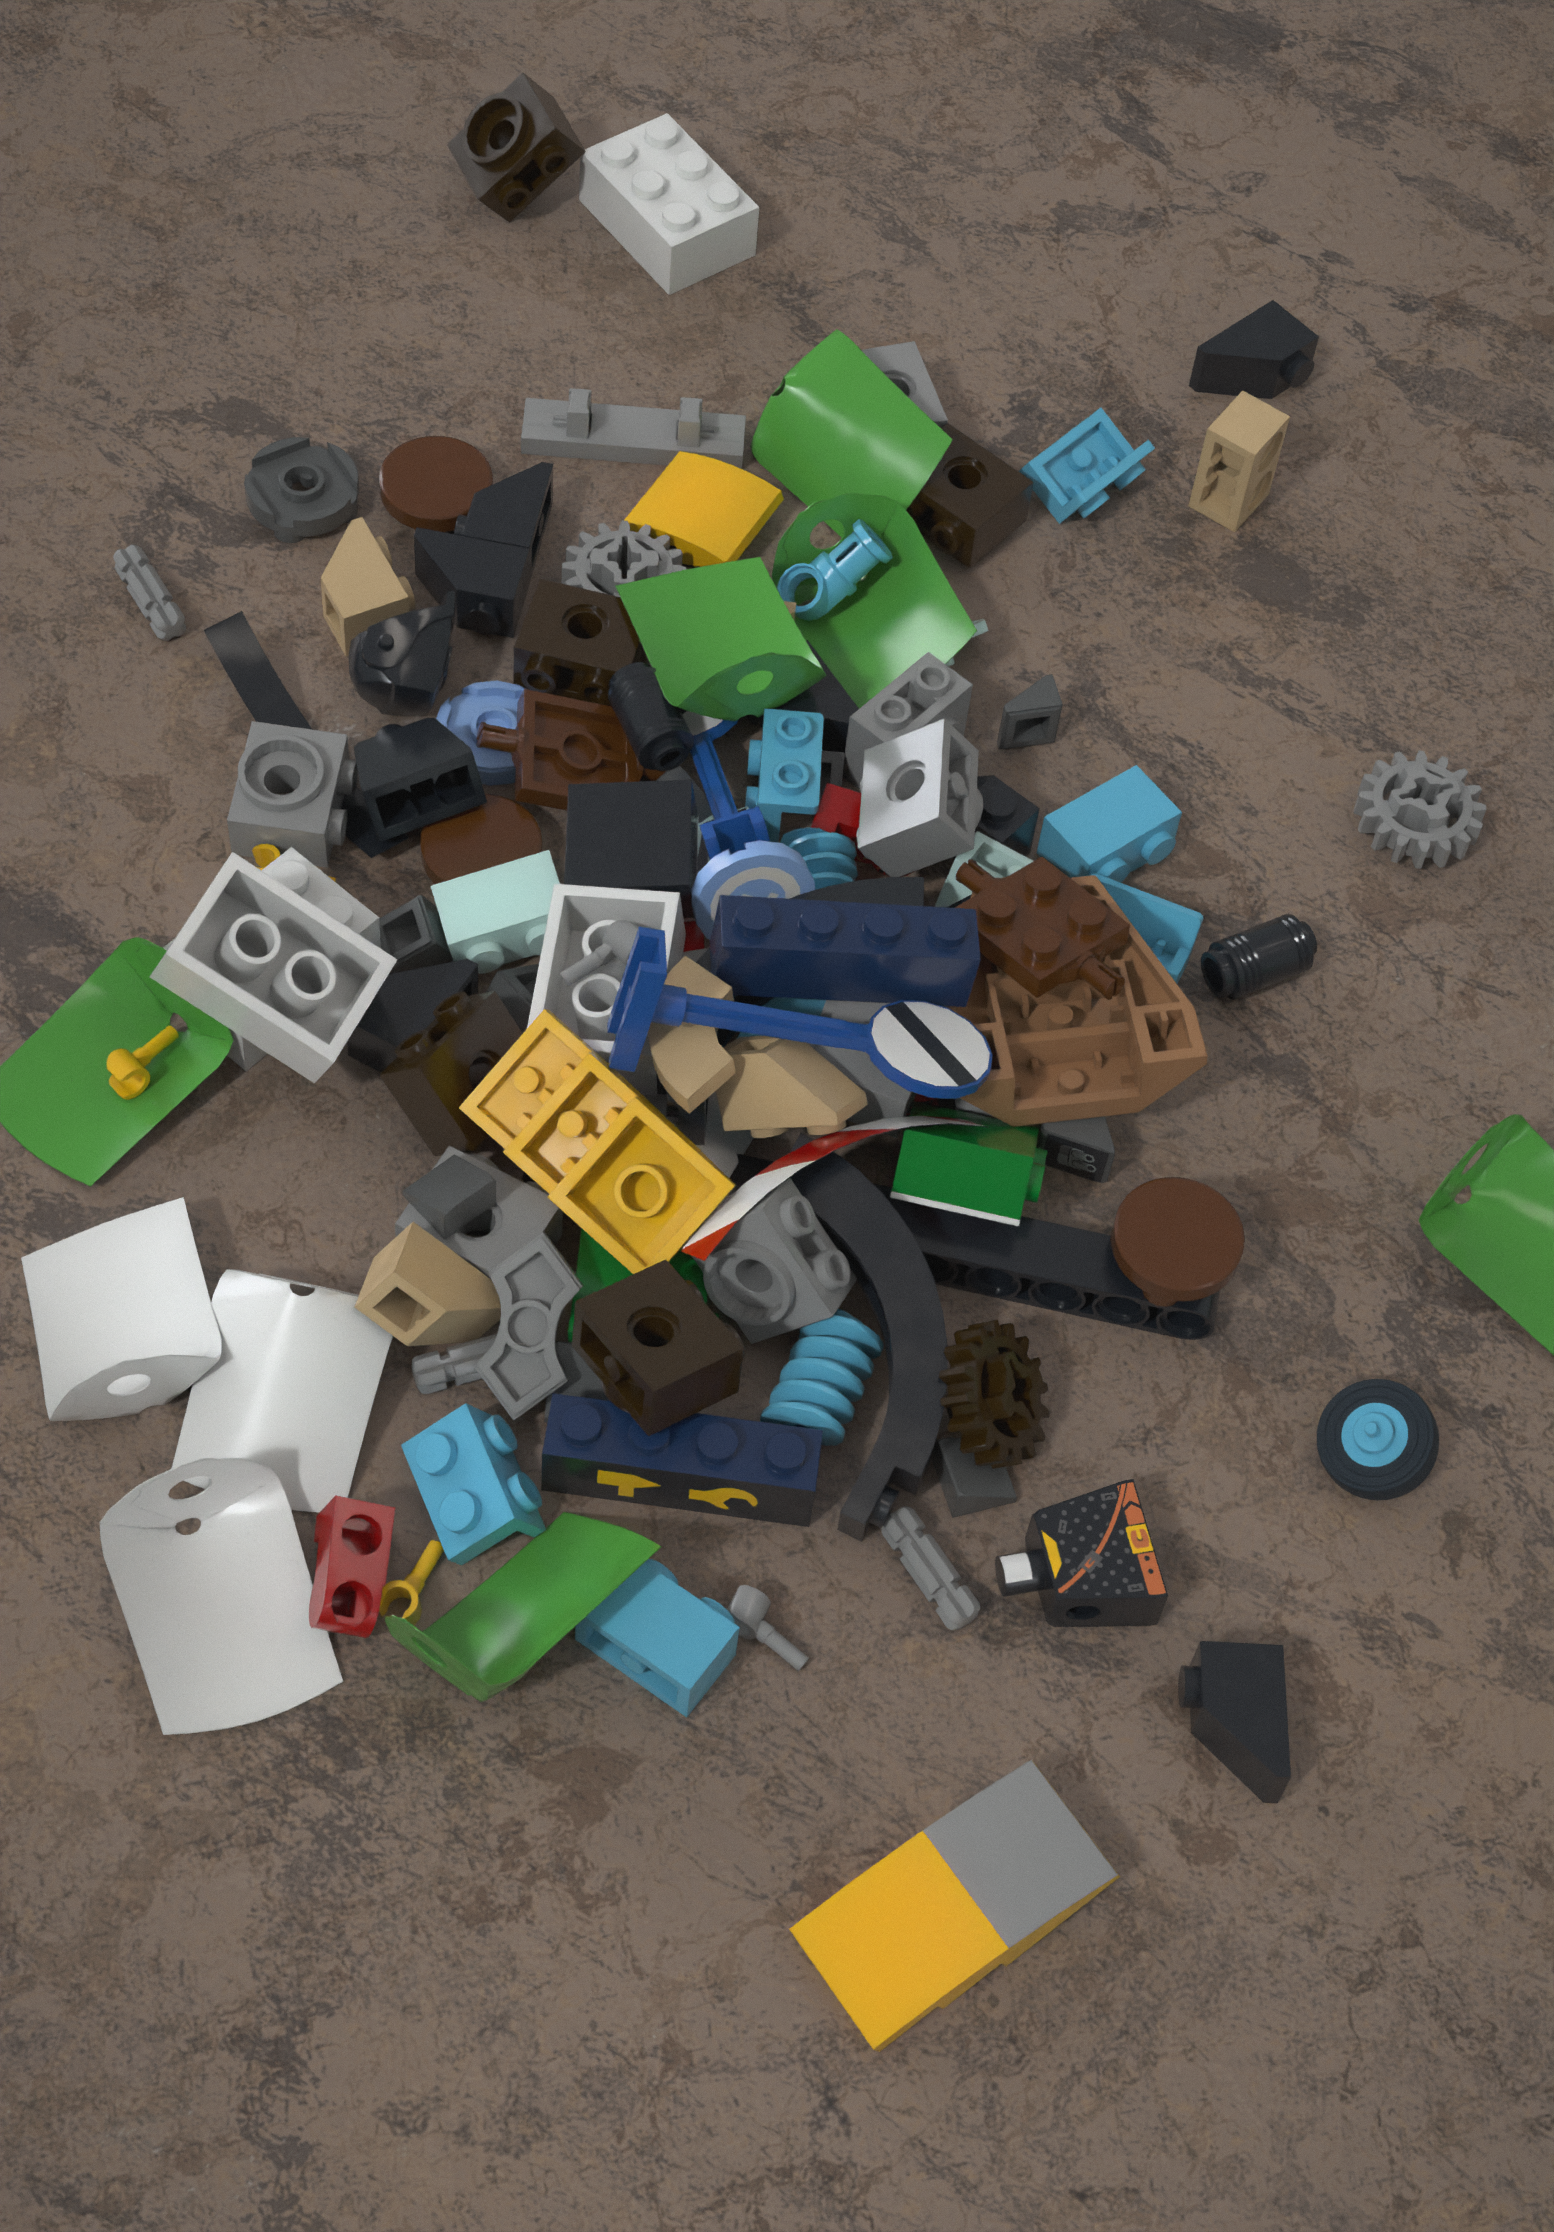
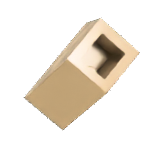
(361, 585)
(785, 1087)
(427, 1292)

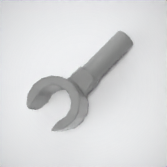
(615, 943)
(748, 1611)

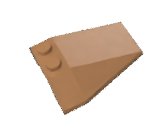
(1074, 1048)

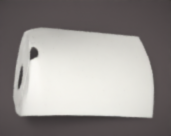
(121, 1315)
(287, 1385)
(221, 1608)

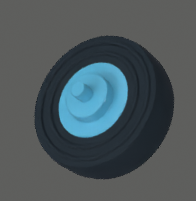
(1377, 1439)

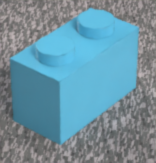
(1111, 828)
(662, 1636)

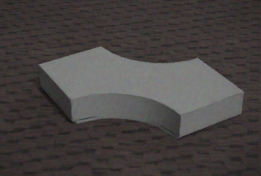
(532, 1294)

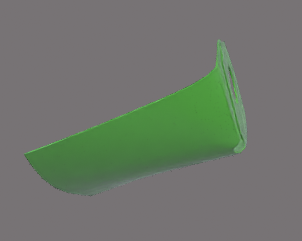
(846, 430)
(897, 607)
(721, 639)
(58, 1081)
(1506, 1227)
(526, 1604)

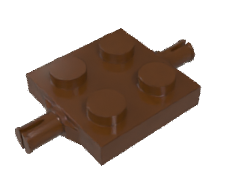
(563, 744)
(1044, 927)

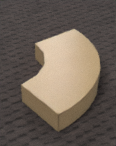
(689, 1056)

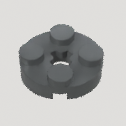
(302, 513)

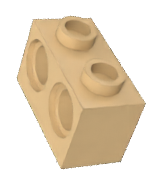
(1238, 461)

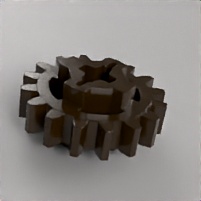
(994, 1394)

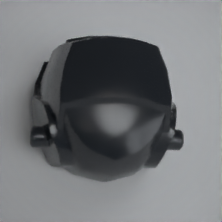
(404, 659)

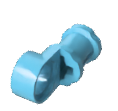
(835, 571)

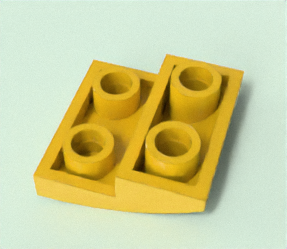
(706, 508)

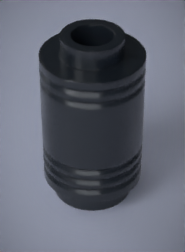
(648, 719)
(1259, 957)

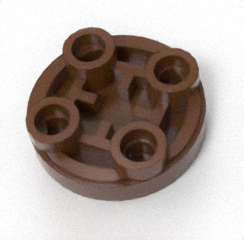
(432, 481)
(479, 839)
(1177, 1240)

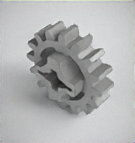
(603, 558)
(1419, 809)

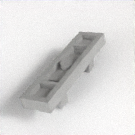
(629, 431)

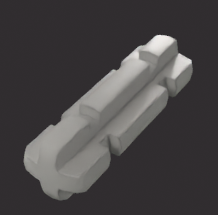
(149, 592)
(433, 1371)
(930, 1568)

